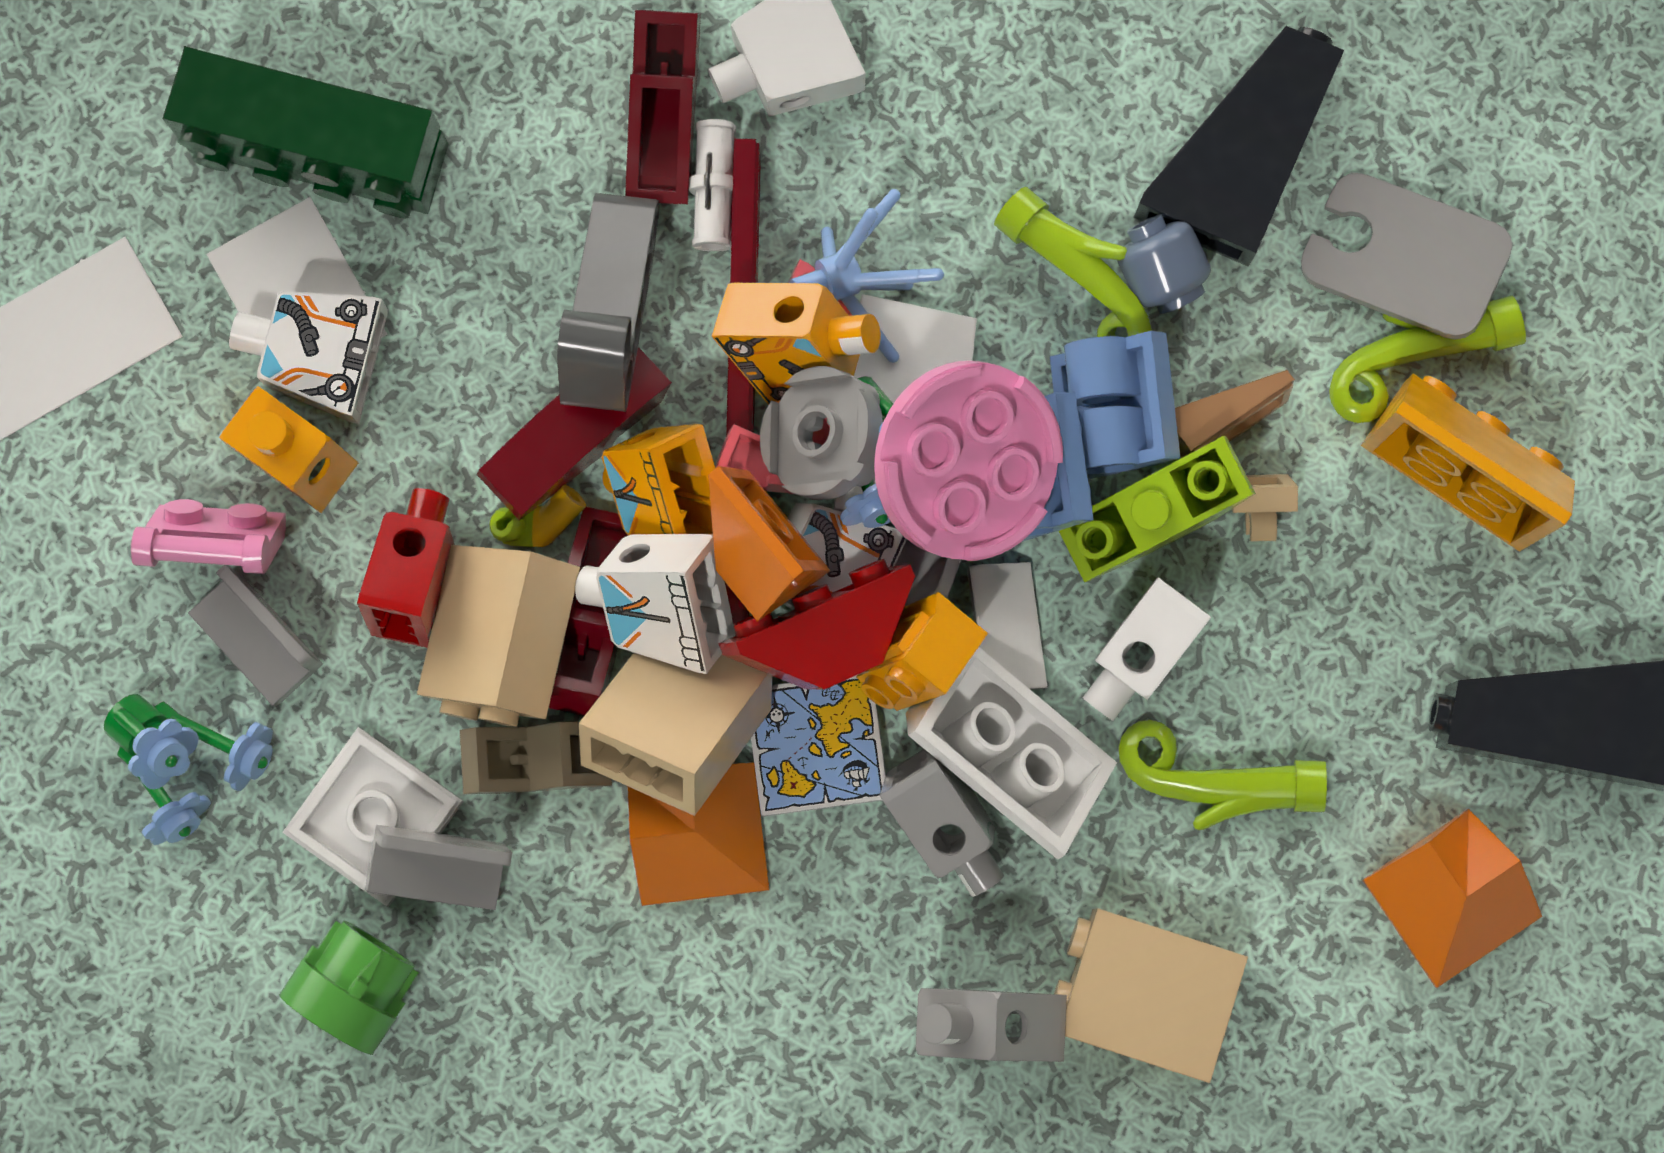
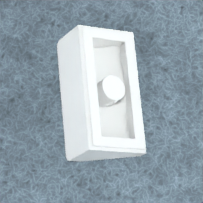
(1007, 611)

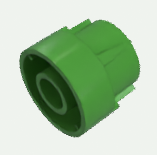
(350, 986)

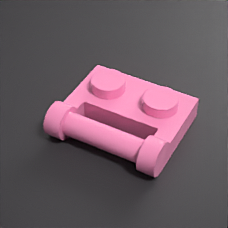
(197, 534)

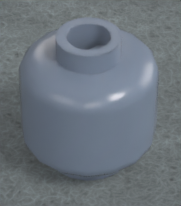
(1164, 264)

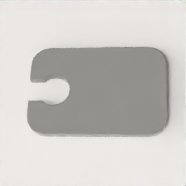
(1422, 261)

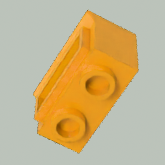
(924, 655)

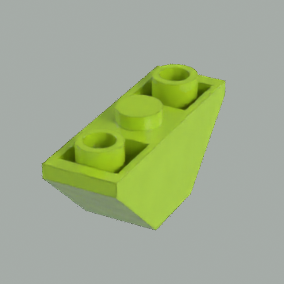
(1158, 510)

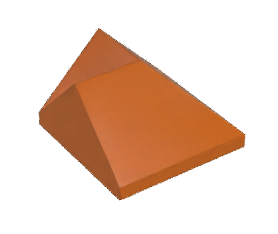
(757, 544)
(704, 853)
(1455, 896)

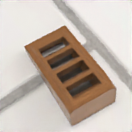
(1230, 411)

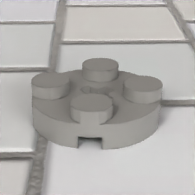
(850, 449)

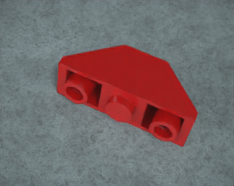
(827, 632)

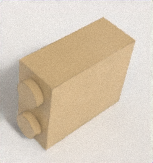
(498, 634)
(674, 727)
(1150, 993)

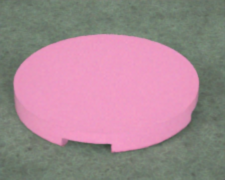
(967, 460)

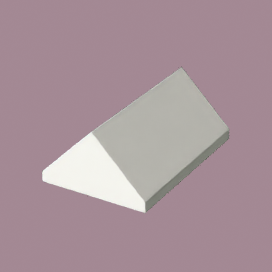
(1013, 751)

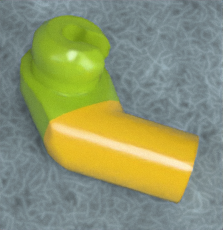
(541, 524)

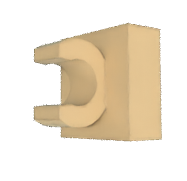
(1272, 495)

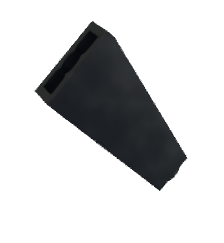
(1245, 150)
(1566, 721)

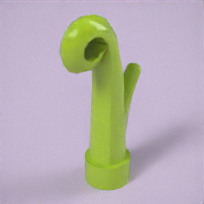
(1077, 255)
(1500, 329)
(1231, 790)

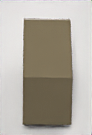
(524, 759)

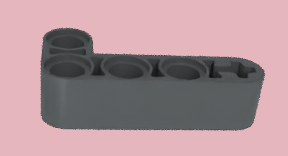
(604, 327)

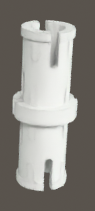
(713, 185)

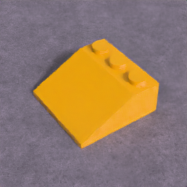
(1472, 463)

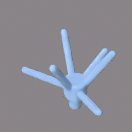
(843, 274)

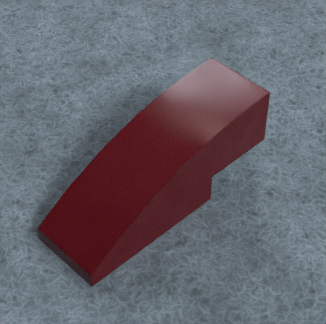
(662, 105)
(565, 442)
(587, 648)

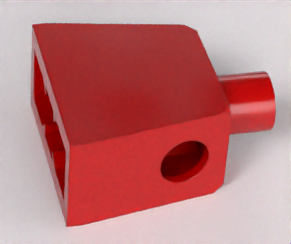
(407, 570)

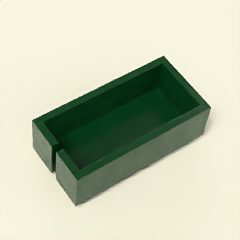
(306, 132)

